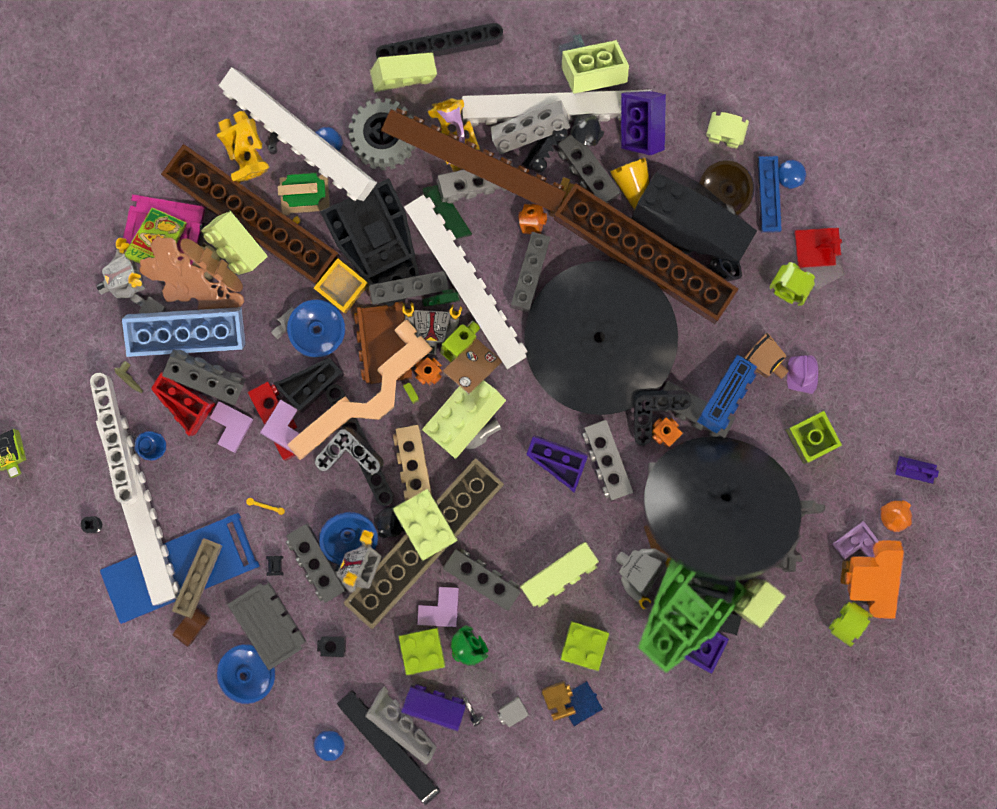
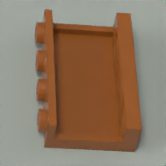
(379, 339)

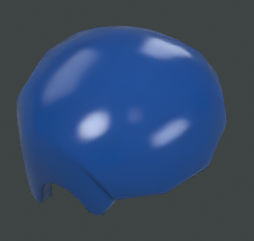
(331, 136)
(792, 174)
(150, 445)
(329, 745)

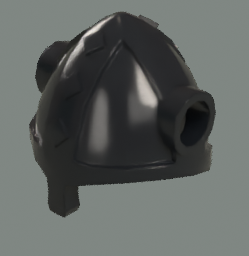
(587, 130)
(726, 269)
(388, 523)

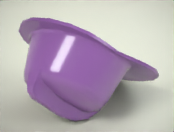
(802, 374)

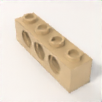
(412, 434)

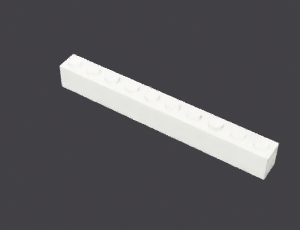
(506, 107)
(296, 133)
(465, 281)
(144, 530)

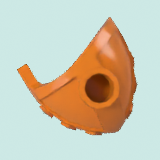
(896, 515)

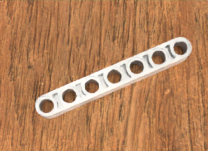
(120, 445)

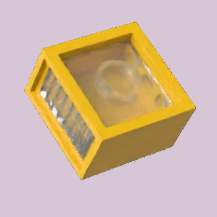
(341, 286)

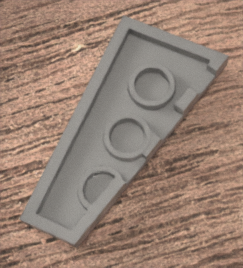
(389, 717)

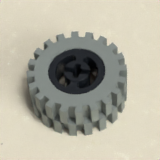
(362, 132)

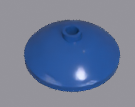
(313, 314)
(336, 543)
(246, 661)

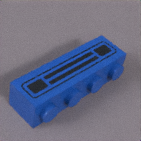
(727, 394)

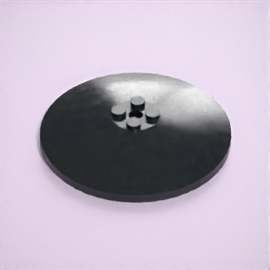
(637, 342)
(714, 535)

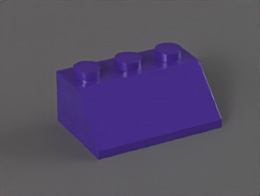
(643, 122)
(434, 707)

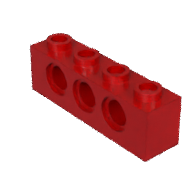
(259, 397)

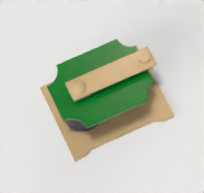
(303, 193)

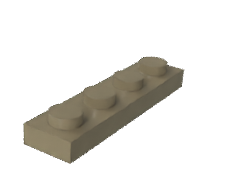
(197, 578)

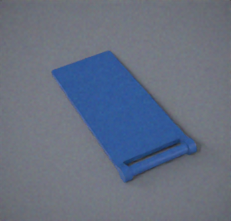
(127, 583)

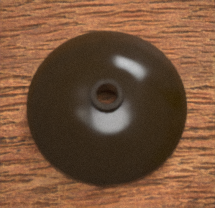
(725, 174)

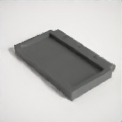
(265, 626)

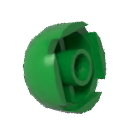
(467, 647)

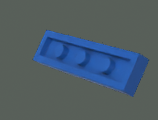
(769, 194)

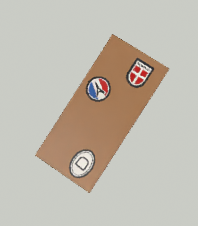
(472, 366)

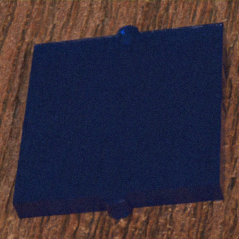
(584, 703)

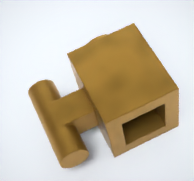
(557, 696)

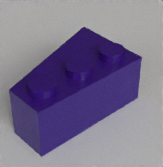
(558, 460)

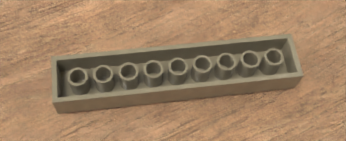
(403, 563)

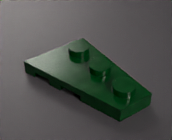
(448, 212)
(448, 296)

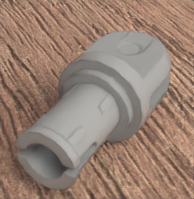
(485, 432)

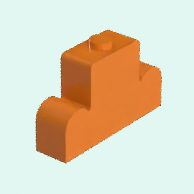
(877, 578)

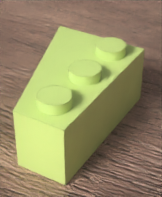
(403, 71)

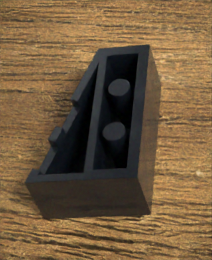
(309, 384)

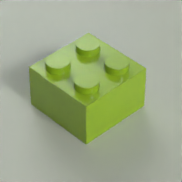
(813, 437)
(584, 646)
(422, 651)

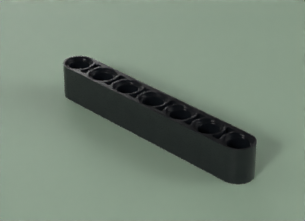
(448, 39)
(384, 486)
(387, 747)

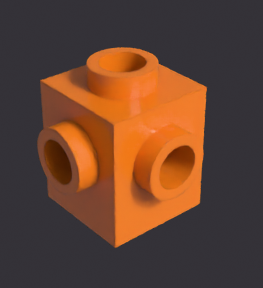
(532, 218)
(432, 377)
(673, 432)

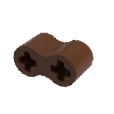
(191, 627)

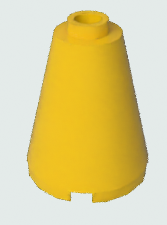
(632, 180)

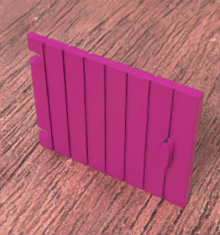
(191, 214)

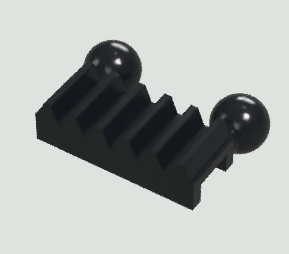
(539, 151)

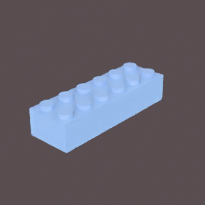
(184, 330)

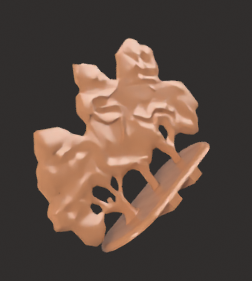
(188, 281)

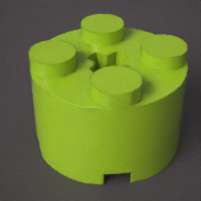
(792, 284)
(851, 623)

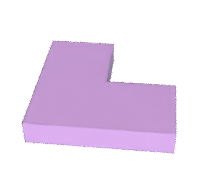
(235, 423)
(277, 425)
(857, 538)
(445, 613)

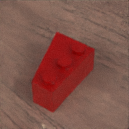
(184, 402)

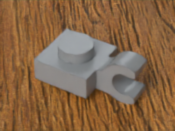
(147, 306)
(281, 329)

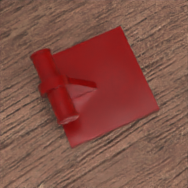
(817, 247)

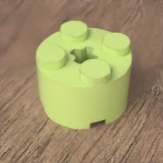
(727, 129)

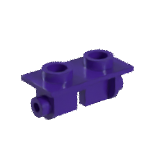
(916, 470)

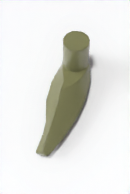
(121, 372)

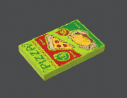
(154, 225)

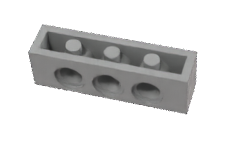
(529, 127)
(451, 194)
(602, 430)

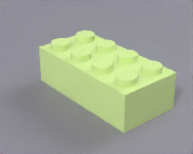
(463, 417)
(559, 574)

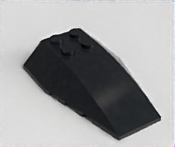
(692, 217)
(387, 262)

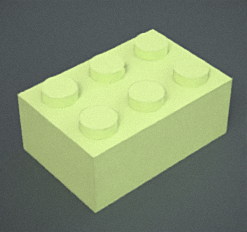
(595, 66)
(234, 243)
(425, 524)
(758, 601)

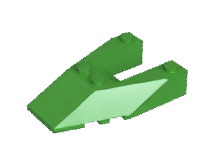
(682, 618)

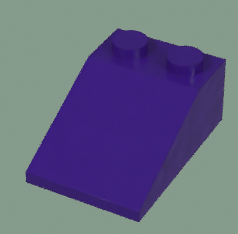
(709, 653)

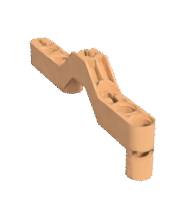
(377, 407)

